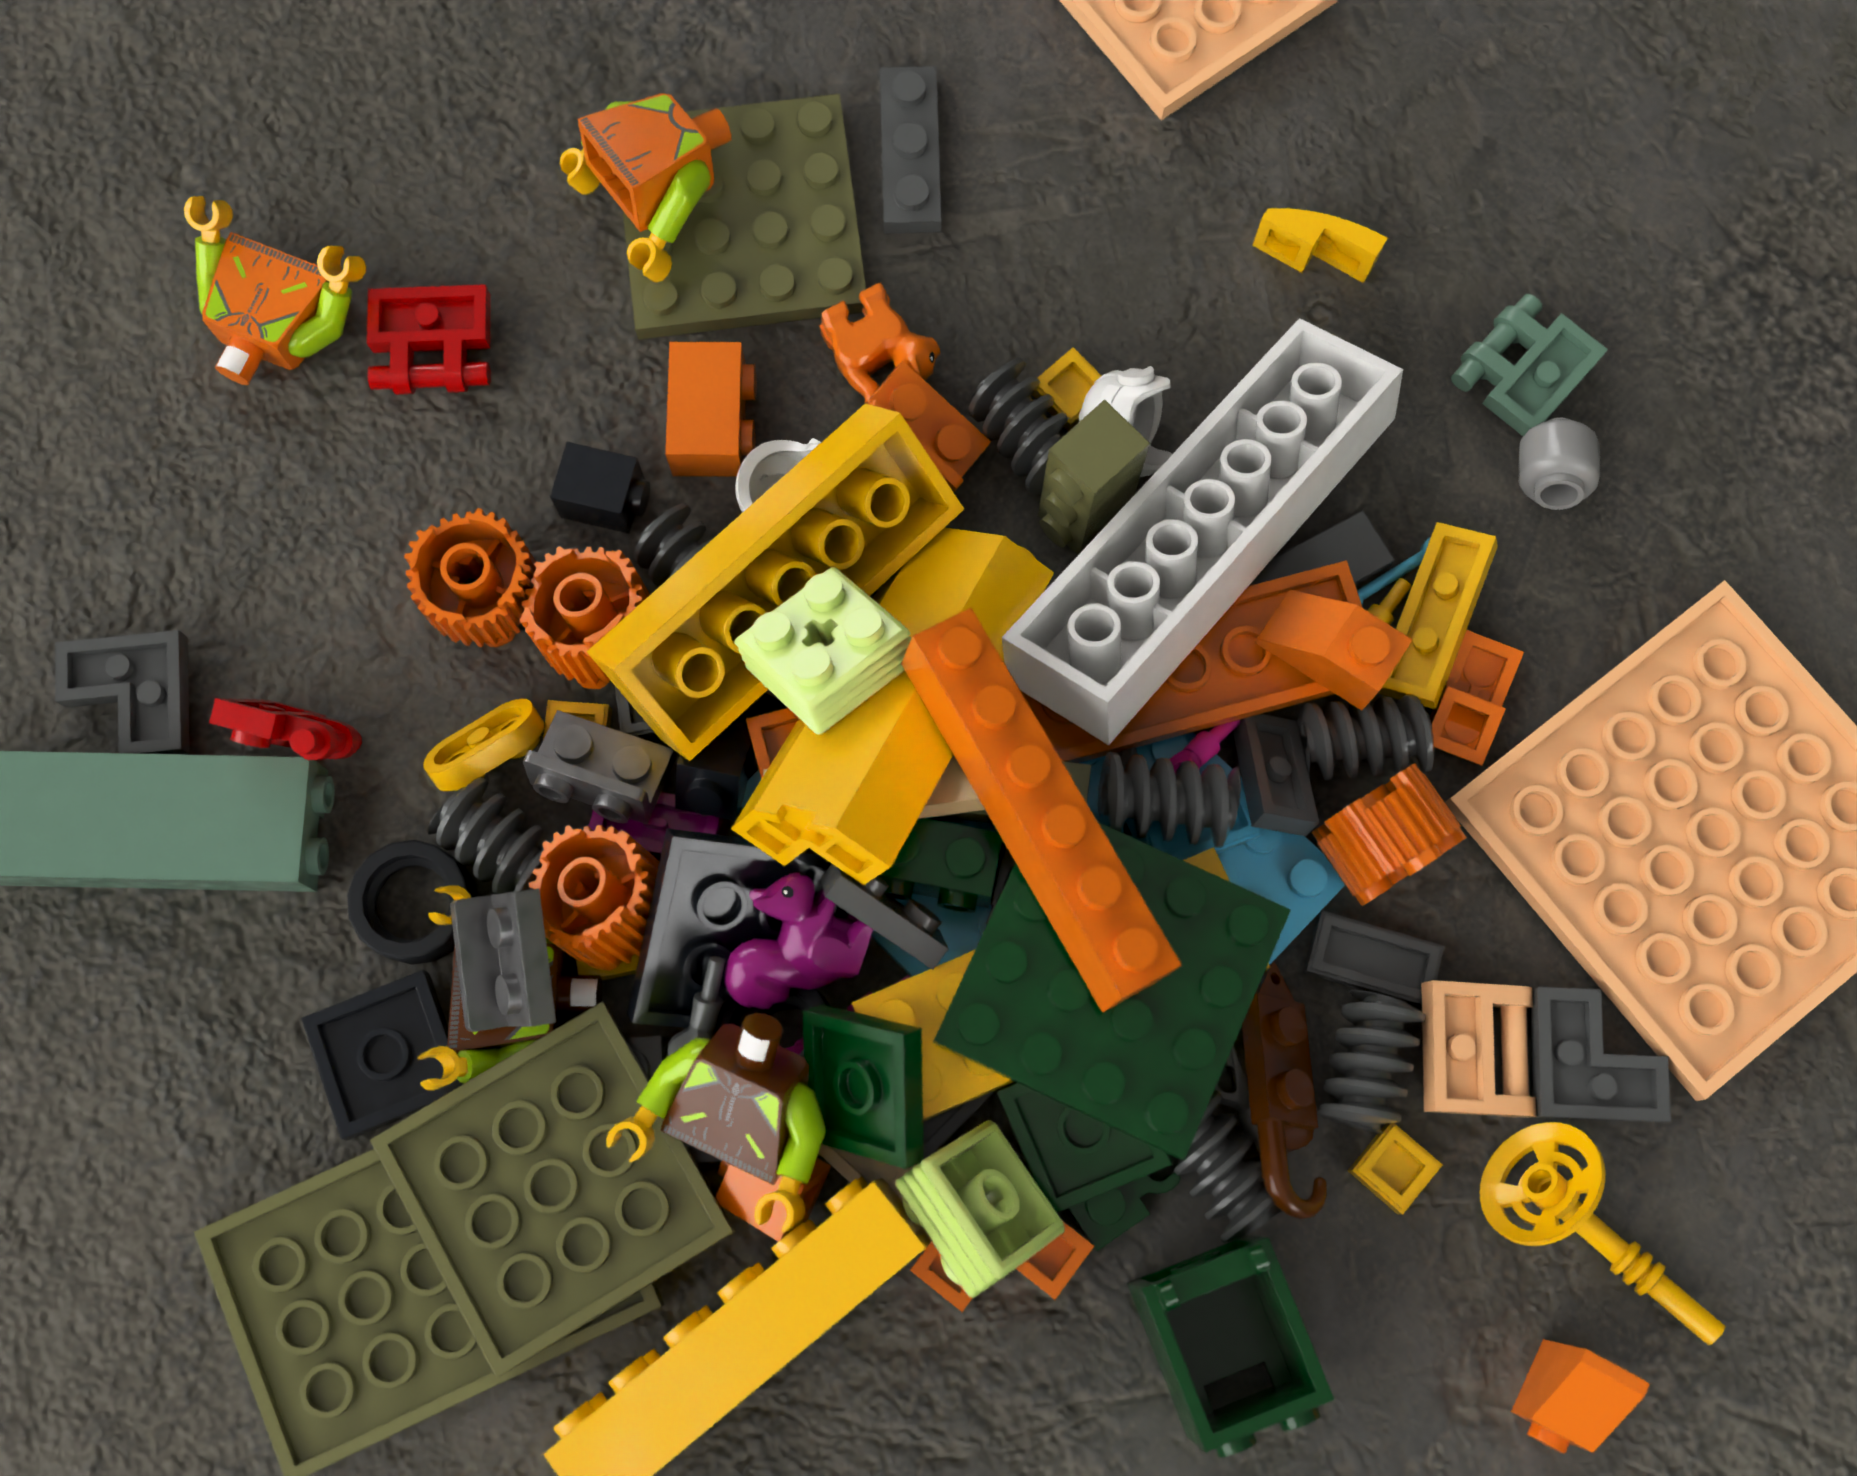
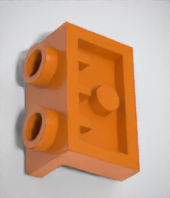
(939, 427)

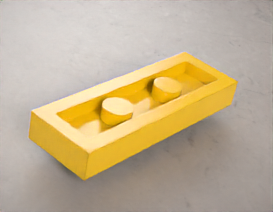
(1440, 611)

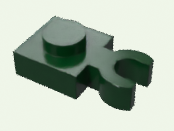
(1118, 1210)

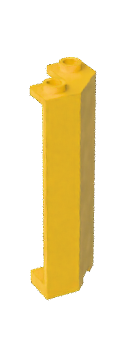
(873, 771)

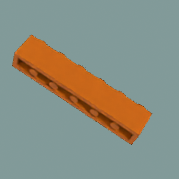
(1038, 810)

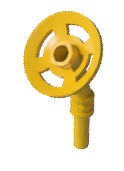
(1559, 1200)

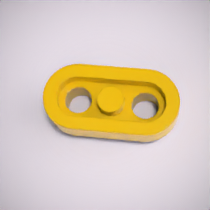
(484, 745)

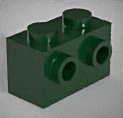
(946, 864)

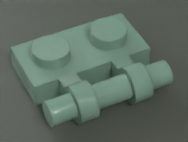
(1543, 376)

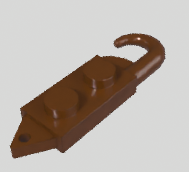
(1281, 1089)

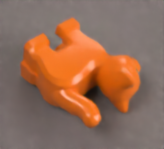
(874, 341)

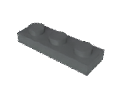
(910, 150)

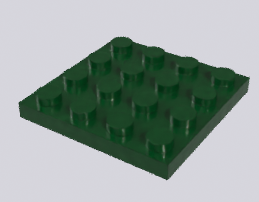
(1154, 1055)

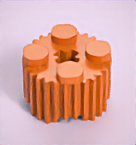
(475, 549)
(576, 604)
(1388, 834)
(596, 894)

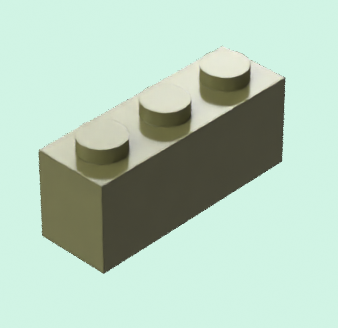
(1090, 477)

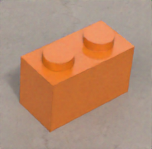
(708, 408)

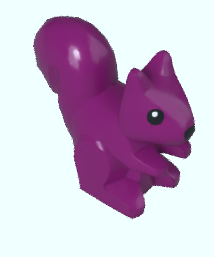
(809, 951)

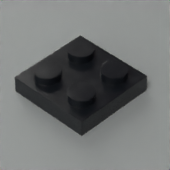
(372, 1050)

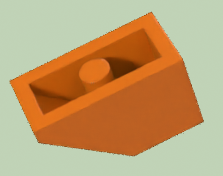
(1334, 644)
(1575, 1397)

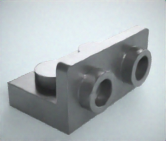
(600, 768)
(502, 961)

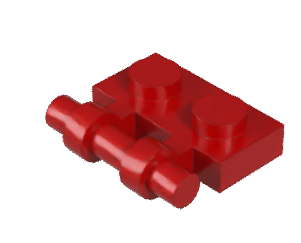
(429, 320)
(270, 722)

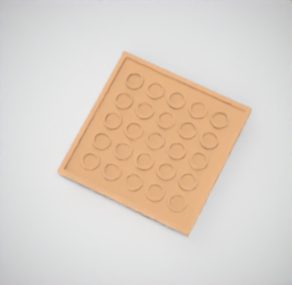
(1690, 837)

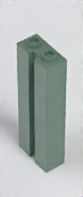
(162, 821)

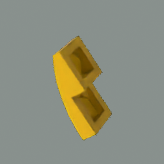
(1299, 234)

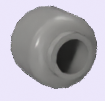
(1559, 463)

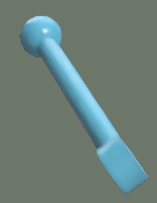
(1393, 574)

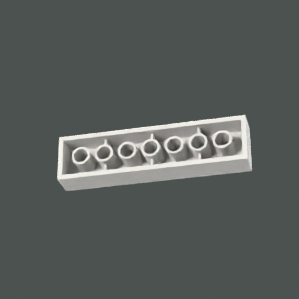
(1201, 530)

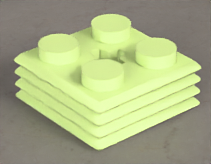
(825, 649)
(979, 1208)

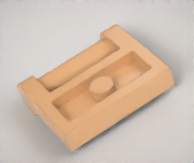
(1461, 1049)

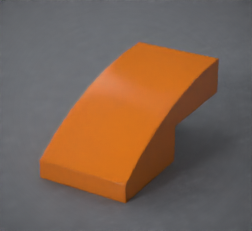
(1474, 697)

